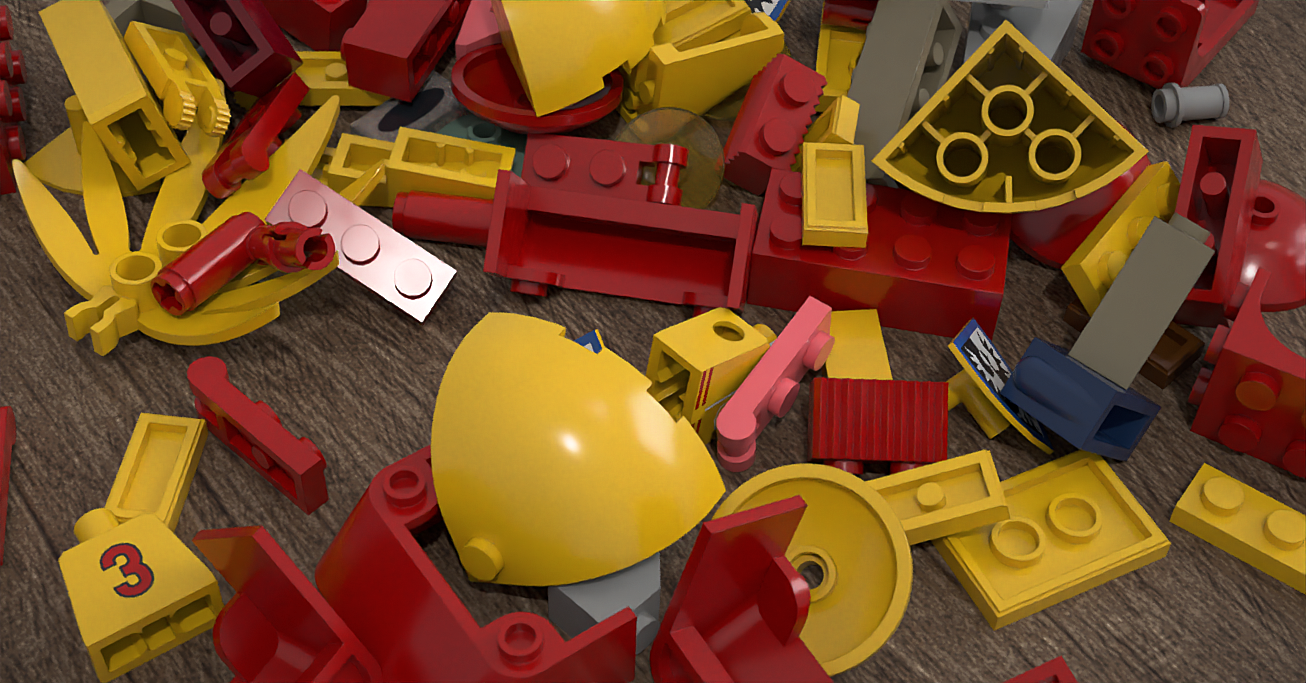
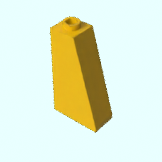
(113, 90)

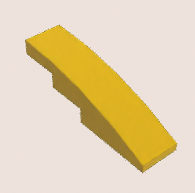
(417, 163)

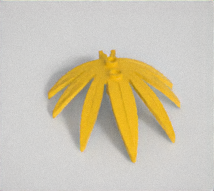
(120, 280)

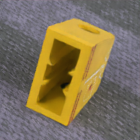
(703, 364)

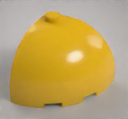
(571, 44)
(1009, 135)
(559, 458)

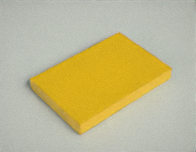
(1064, 535)

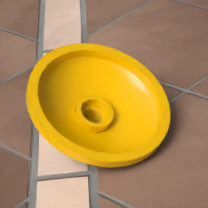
(856, 544)

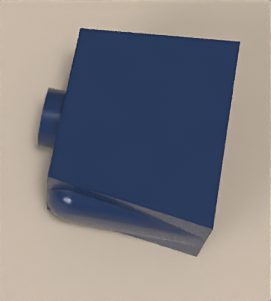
(1079, 401)

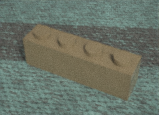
(899, 70)

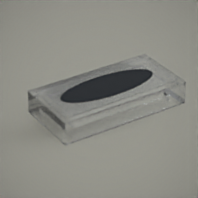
(429, 112)

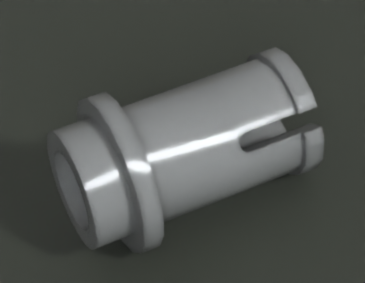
(1177, 104)

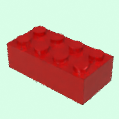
(920, 268)

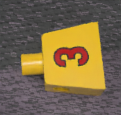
(135, 590)

